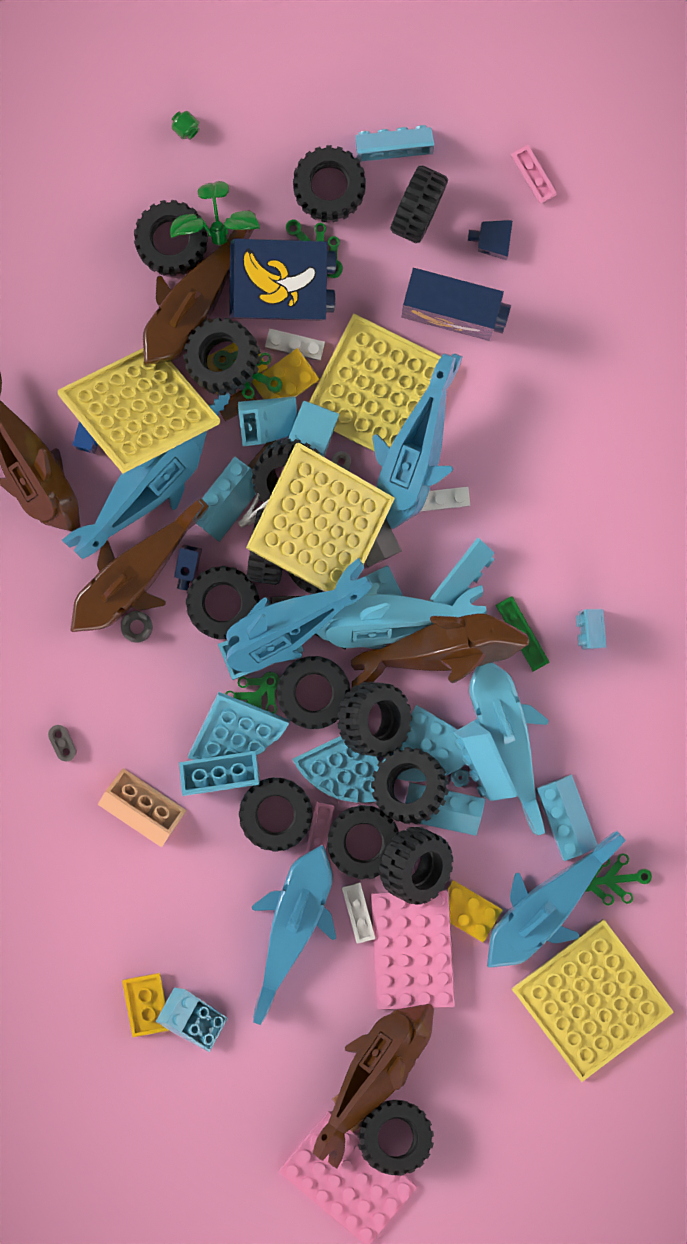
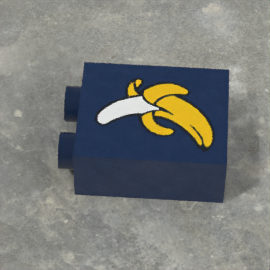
(280, 279)
(454, 305)

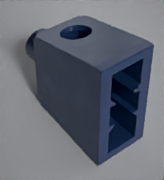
(493, 238)
(188, 557)

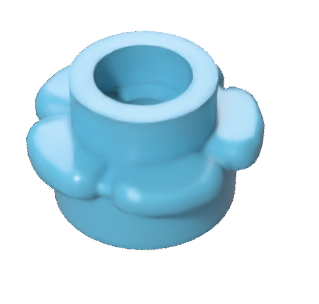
(464, 781)

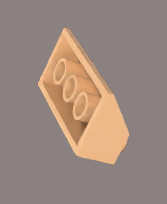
(142, 807)

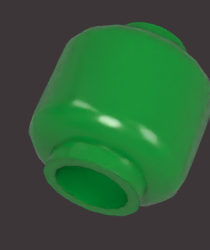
(185, 125)

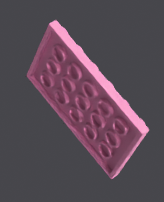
(412, 952)
(353, 1193)

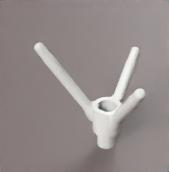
(249, 518)

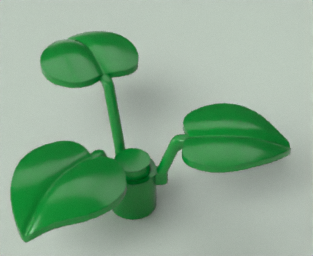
(238, 221)

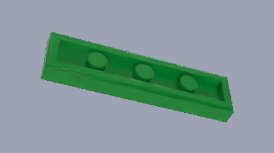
(513, 616)

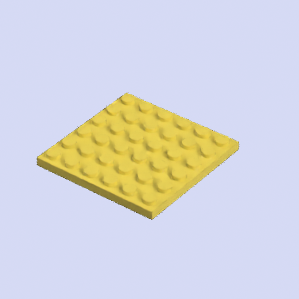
(373, 382)
(138, 409)
(319, 519)
(592, 1000)

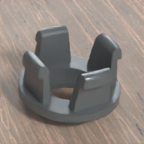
(128, 619)

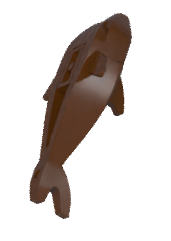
(187, 304)
(35, 474)
(126, 579)
(447, 645)
(375, 1072)

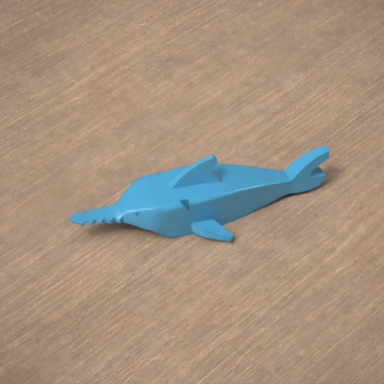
(142, 491)

